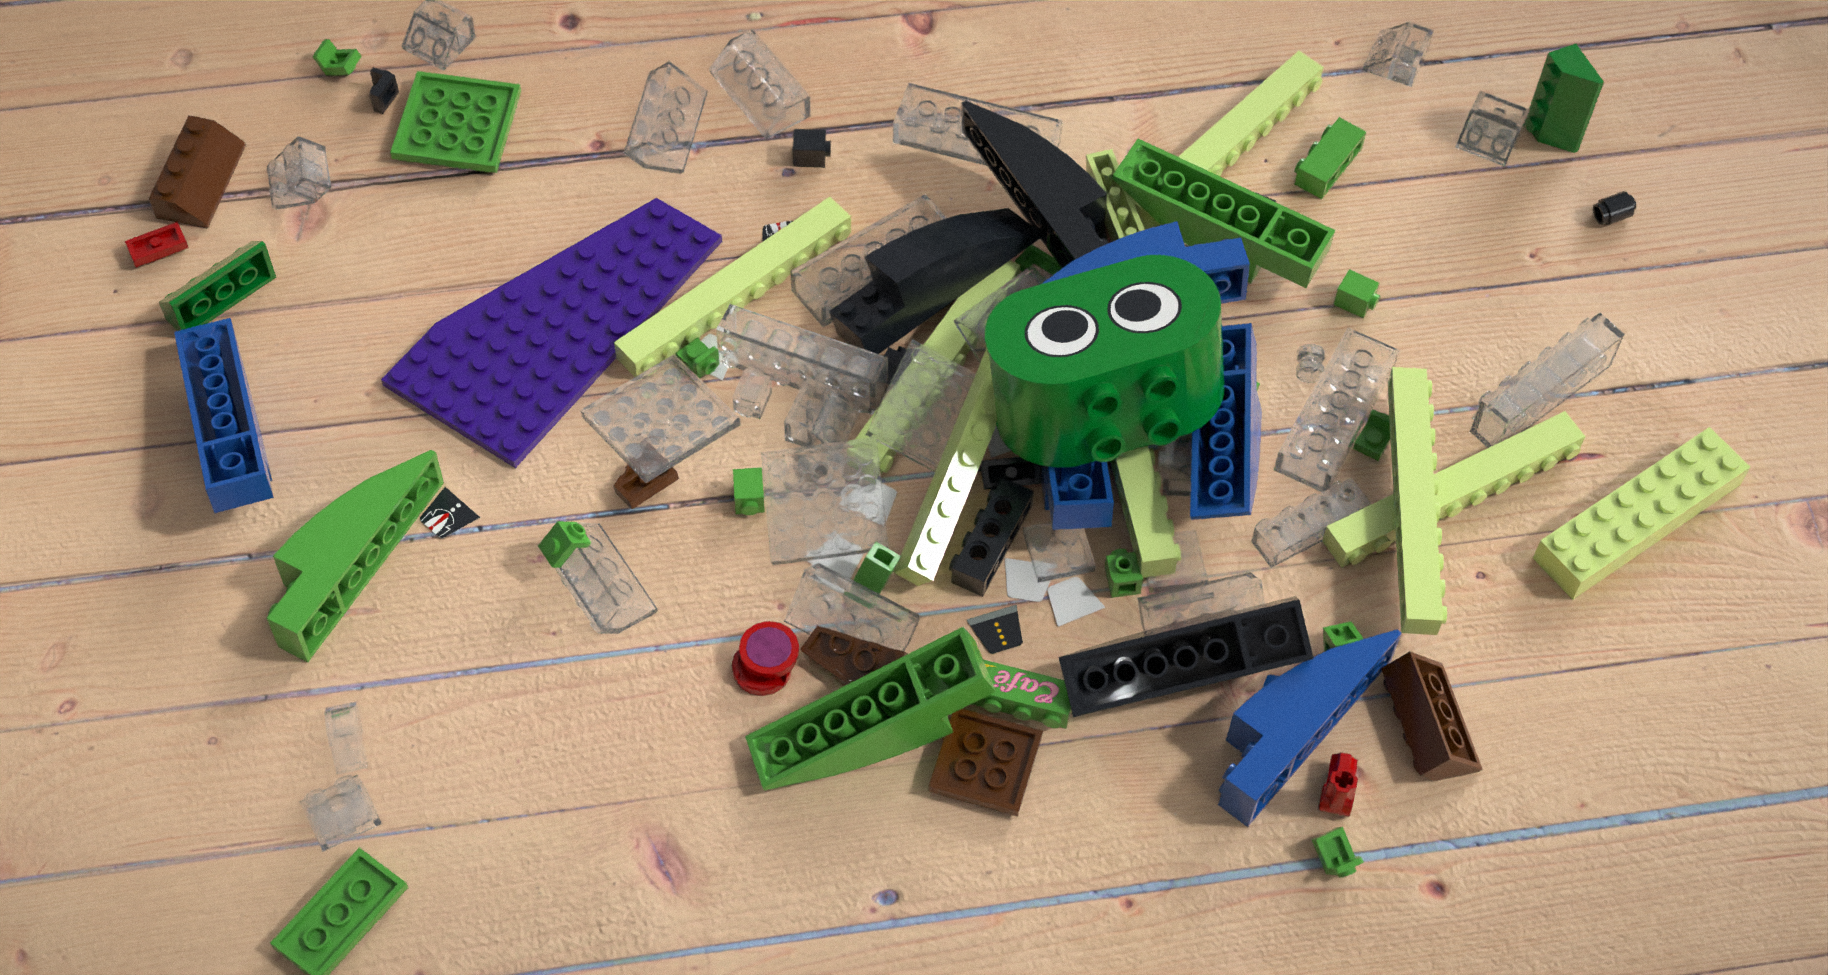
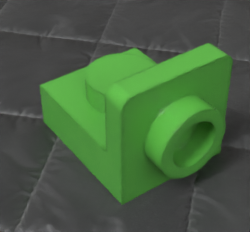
(699, 357)
(1374, 436)
(1340, 635)

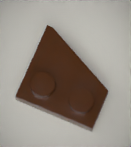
(636, 491)

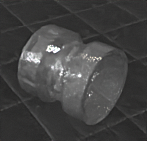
(1310, 363)

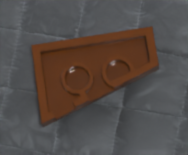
(847, 655)

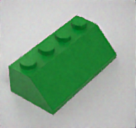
(1564, 99)
(219, 287)

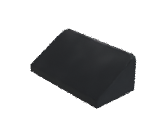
(1013, 469)

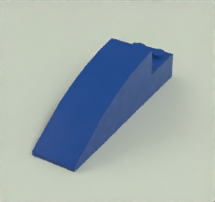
(1221, 260)
(223, 416)
(1229, 443)
(1078, 495)
(1293, 716)

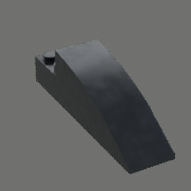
(1041, 182)
(927, 272)
(1186, 655)

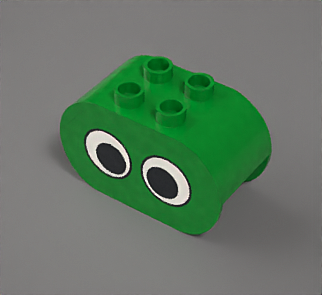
(1106, 361)

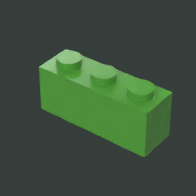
(1329, 157)

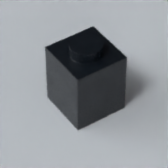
(810, 148)

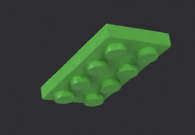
(339, 915)

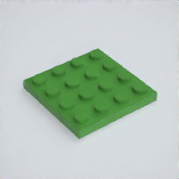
(456, 122)

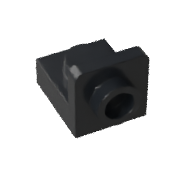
(383, 89)

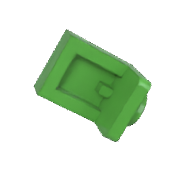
(336, 61)
(562, 542)
(1336, 853)

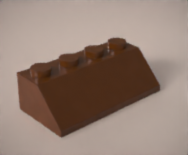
(196, 173)
(1430, 717)

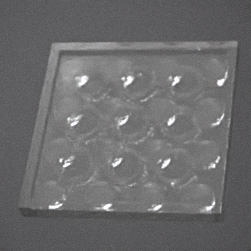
(921, 405)
(660, 418)
(824, 500)

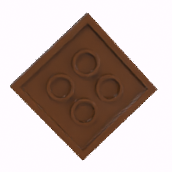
(986, 761)

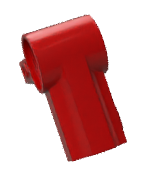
(1340, 785)

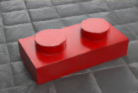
(156, 244)

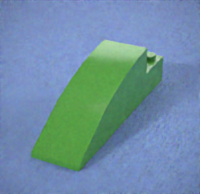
(1218, 209)
(344, 548)
(875, 715)

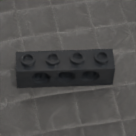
(978, 574)

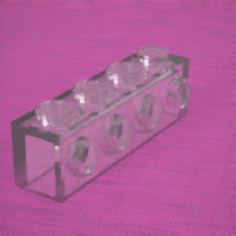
(1305, 524)

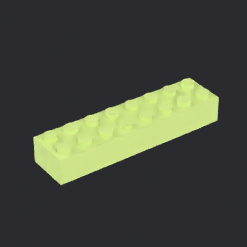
(1640, 513)

